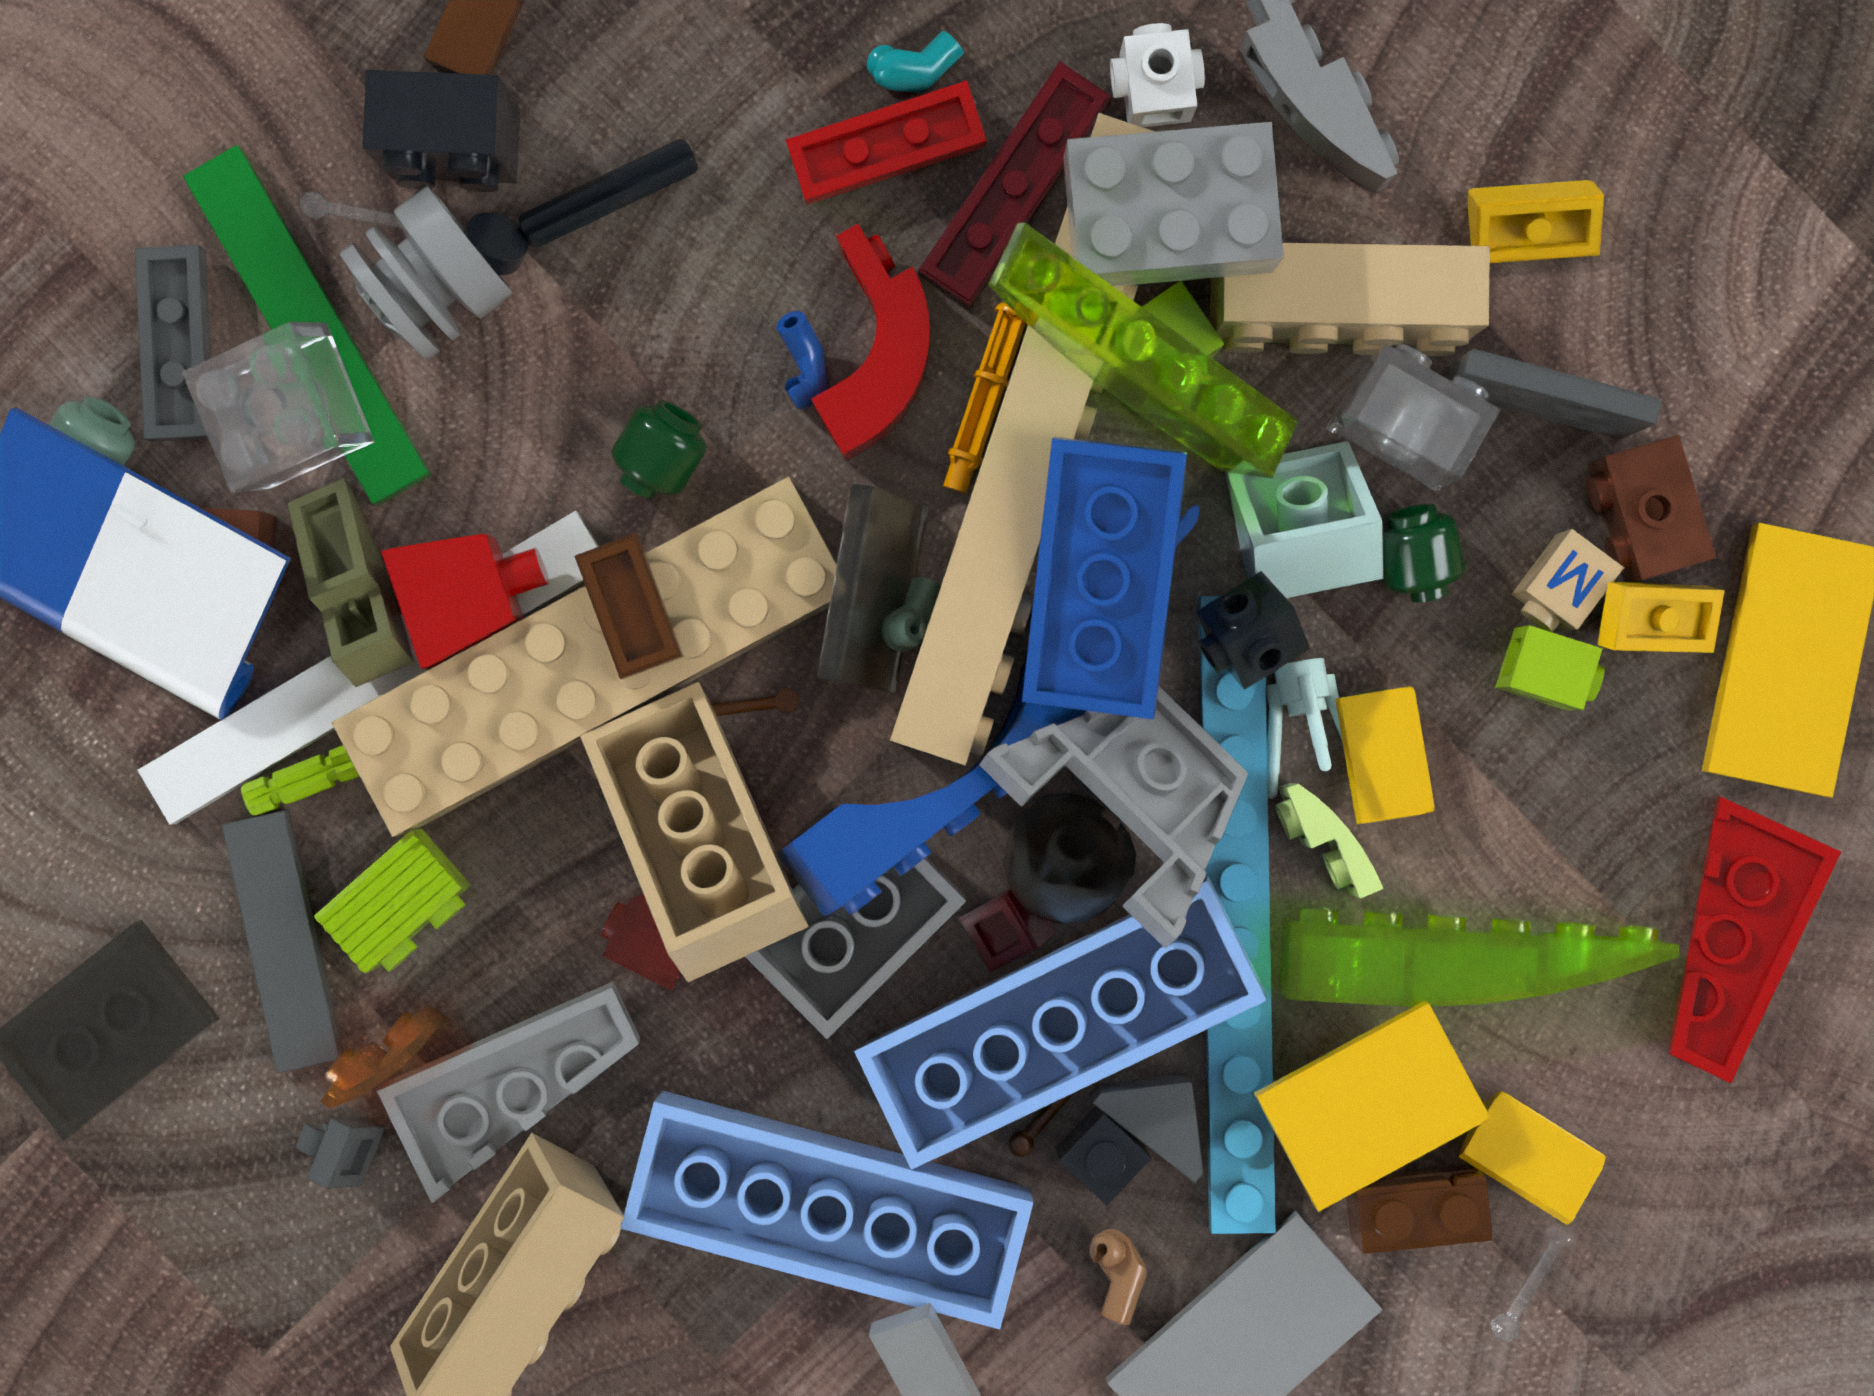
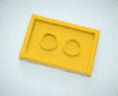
(1372, 1105)

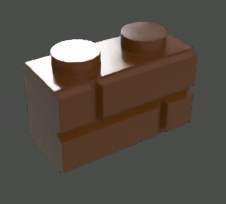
(1421, 1210)

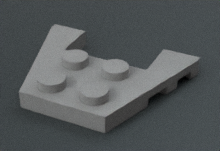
(1156, 776)

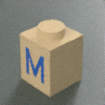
(1565, 582)

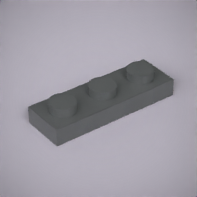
(171, 337)

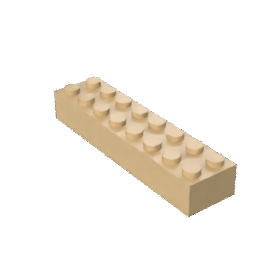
(553, 672)

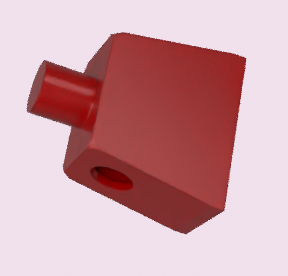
(459, 592)

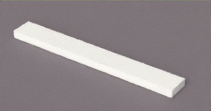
(308, 703)

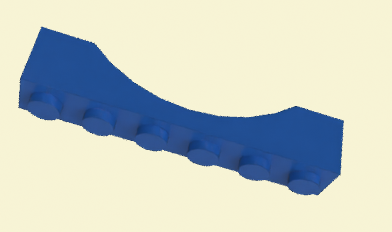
(861, 842)

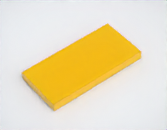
(1791, 660)

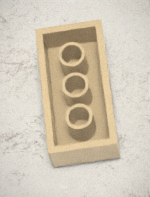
(1357, 298)
(693, 833)
(509, 1277)

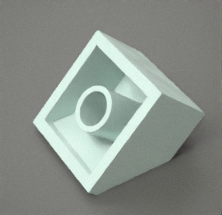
(1309, 522)

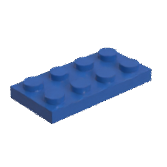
(1104, 577)

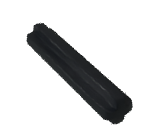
(608, 193)

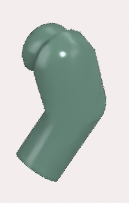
(907, 625)

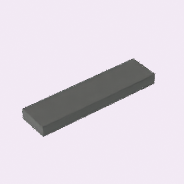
(283, 941)

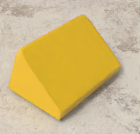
(1537, 220)
(1385, 755)
(1533, 1157)

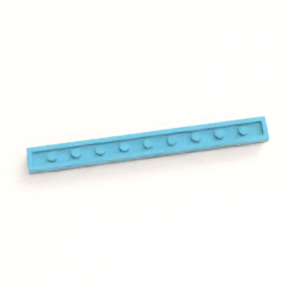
(1240, 1047)

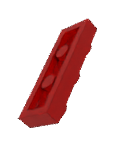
(886, 142)

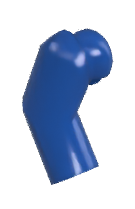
(808, 356)

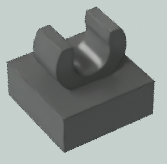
(341, 1150)

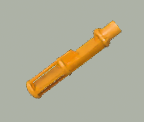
(984, 399)

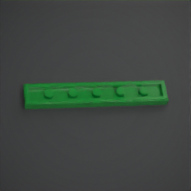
(291, 292)

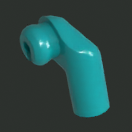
(913, 70)

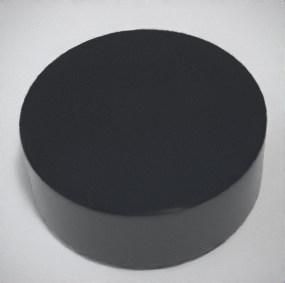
(498, 241)

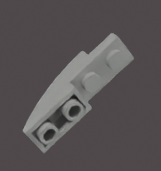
(1319, 103)

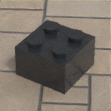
(441, 128)

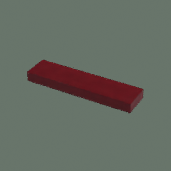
(1013, 184)

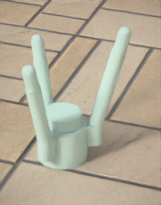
(1305, 691)

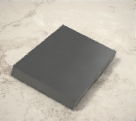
(1557, 395)

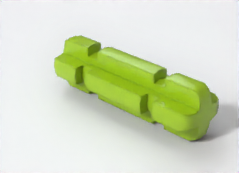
(298, 781)

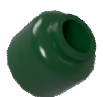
(659, 449)
(1421, 552)

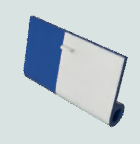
(130, 566)

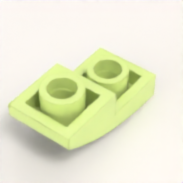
(1315, 824)

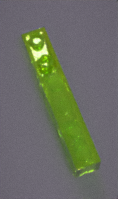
(1141, 358)
(1449, 963)

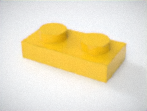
(1660, 617)

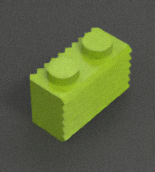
(394, 902)

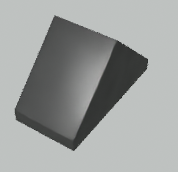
(1159, 1114)

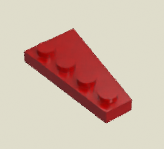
(1745, 926)

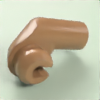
(1123, 1269)

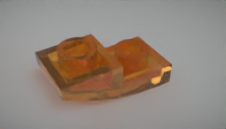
(372, 1065)

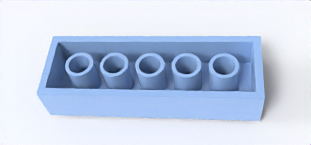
(1056, 1027)
(828, 1209)

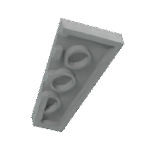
(485, 1094)

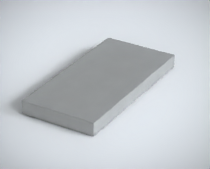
(1255, 1325)

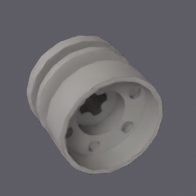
(424, 273)

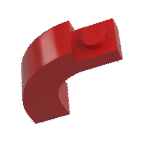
(887, 383)

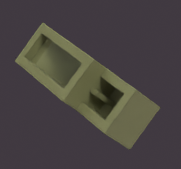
(349, 584)

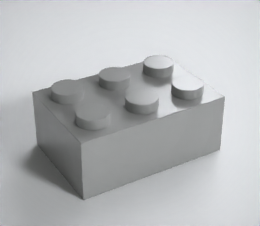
(1175, 204)
(845, 957)

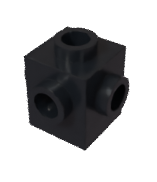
(1251, 631)

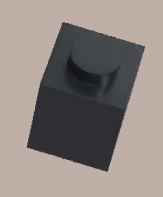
(1102, 1154)

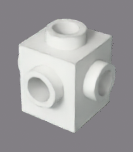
(1164, 96)

